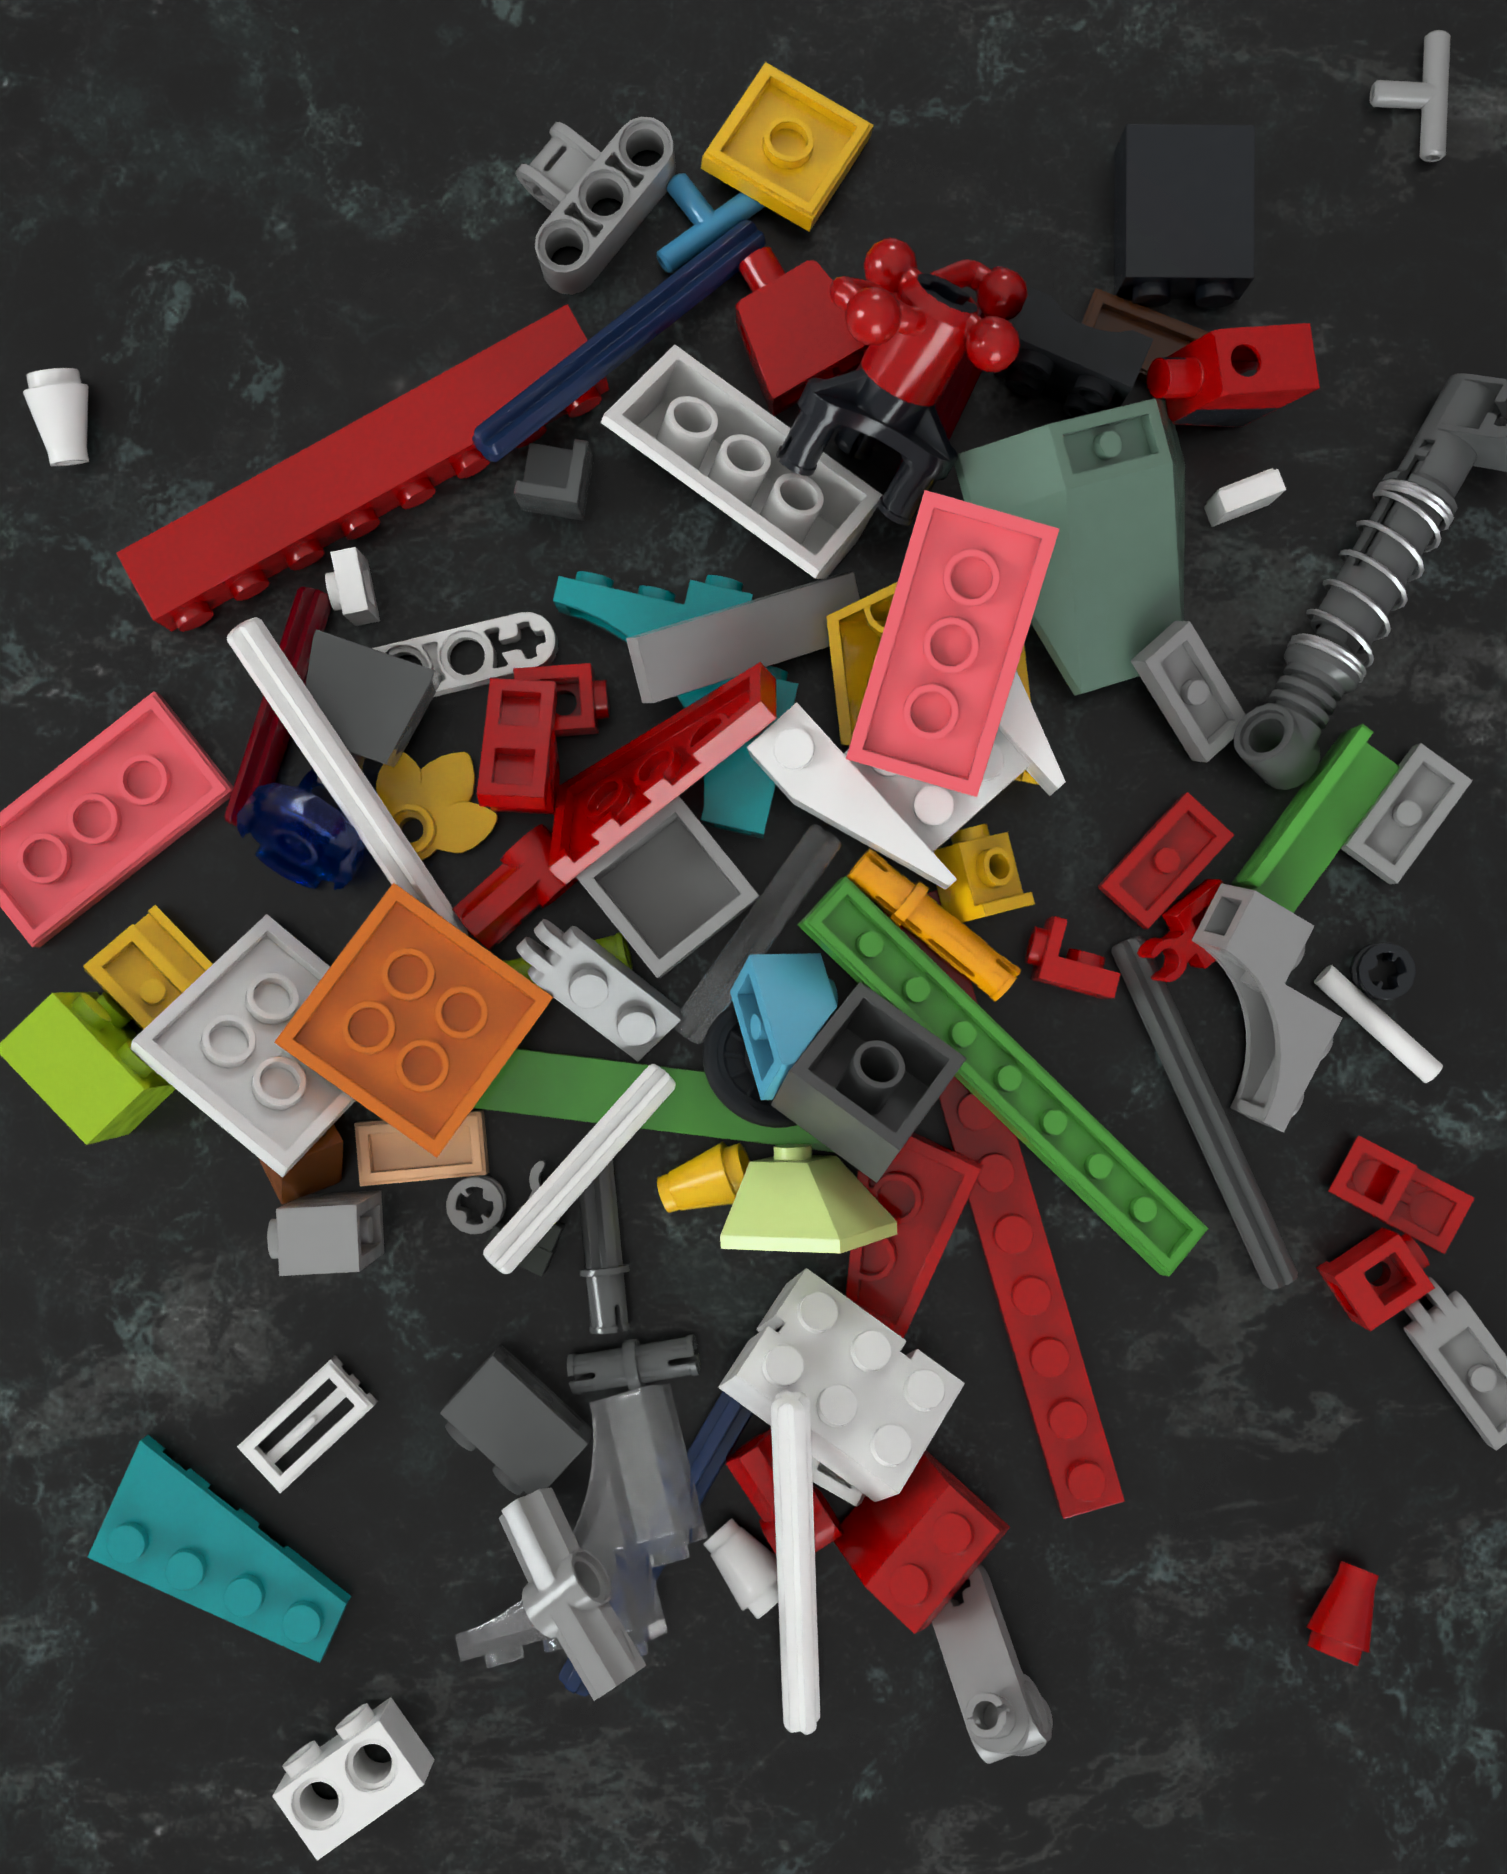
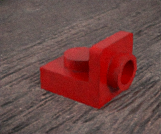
(1077, 972)

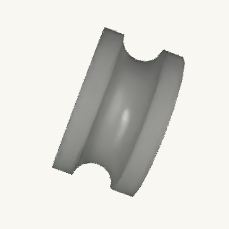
(461, 1216)

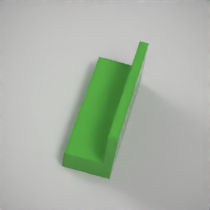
(1318, 820)

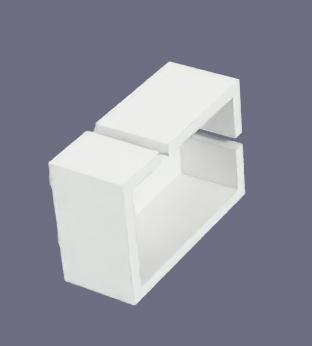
(866, 1398)

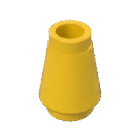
(704, 1180)

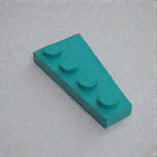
(206, 1553)

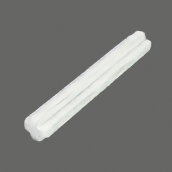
(579, 1169)

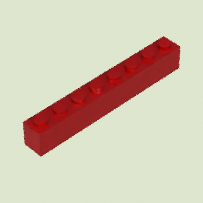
(344, 480)

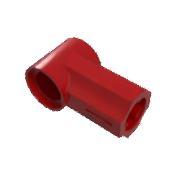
(512, 890)
(754, 1472)

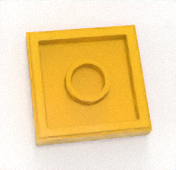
(786, 146)

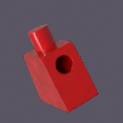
(792, 328)

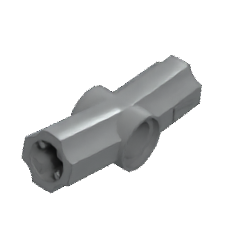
(569, 1593)

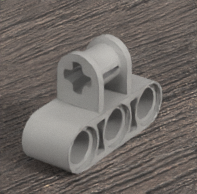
(574, 176)

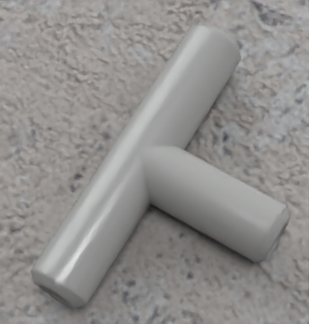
(1428, 95)

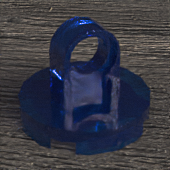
(301, 834)

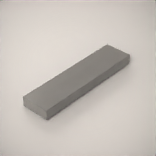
(737, 638)

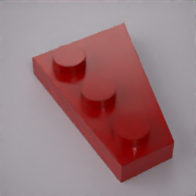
(926, 1197)

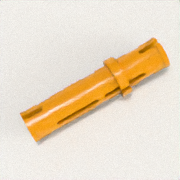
(924, 917)

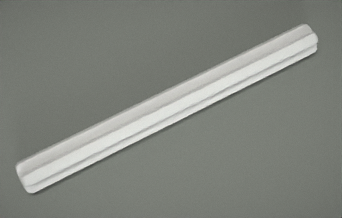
(335, 765)
(795, 1560)

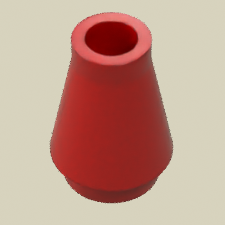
(1345, 1615)

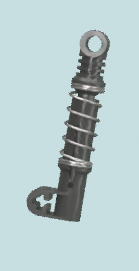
(1411, 507)

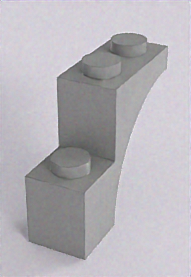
(1284, 1029)

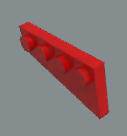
(649, 772)

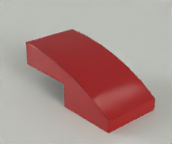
(1401, 1194)

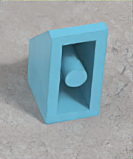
(780, 1011)

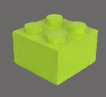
(82, 1065)

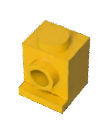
(984, 875)

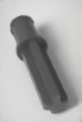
(603, 1255)

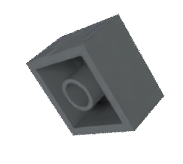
(867, 1081)

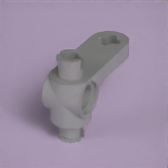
(995, 1697)

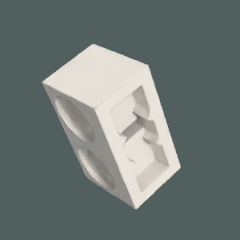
(362, 1785)

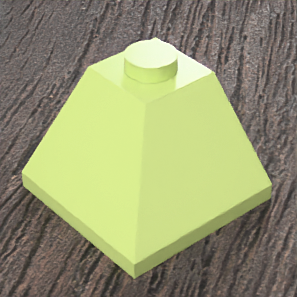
(803, 1206)

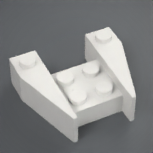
(889, 810)

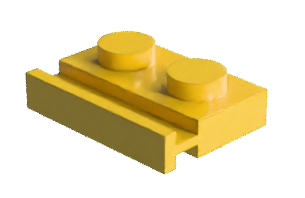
(147, 967)

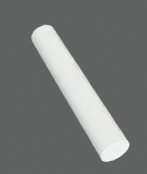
(1378, 1024)

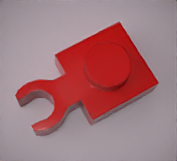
(1183, 923)

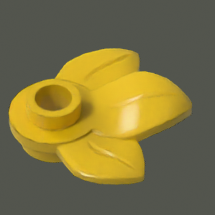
(439, 799)

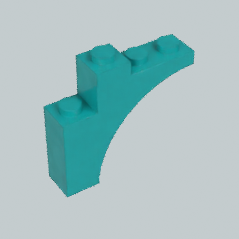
(737, 789)

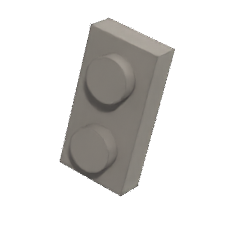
(1189, 690)
(1406, 814)

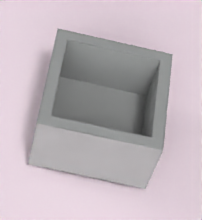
(668, 887)

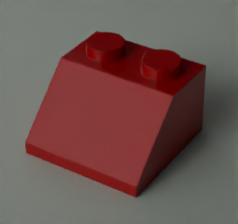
(920, 1543)

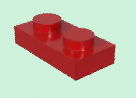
(1165, 861)

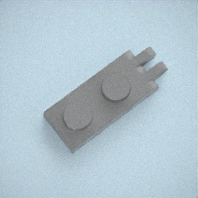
(599, 988)
(1464, 1360)

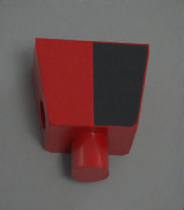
(1206, 380)

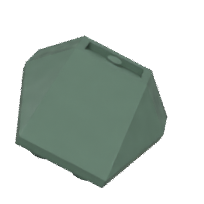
(1120, 514)

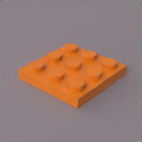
(414, 1020)

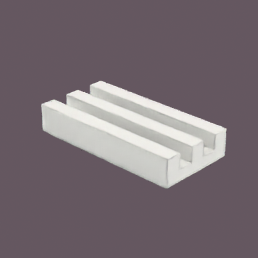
(346, 1387)

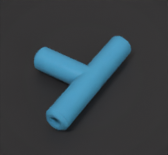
(707, 222)

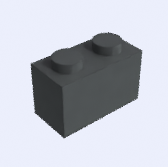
(515, 1423)

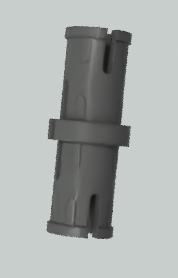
(633, 1364)

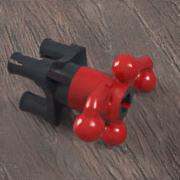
(916, 339)

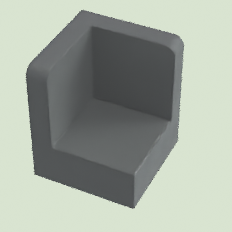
(556, 480)

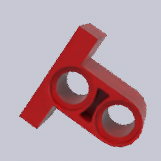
(519, 748)

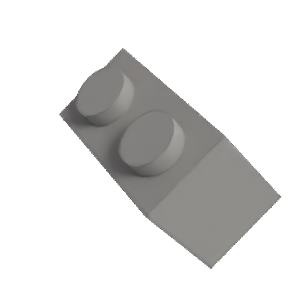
(327, 1233)

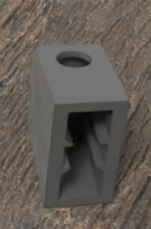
(369, 696)

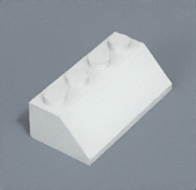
(727, 454)

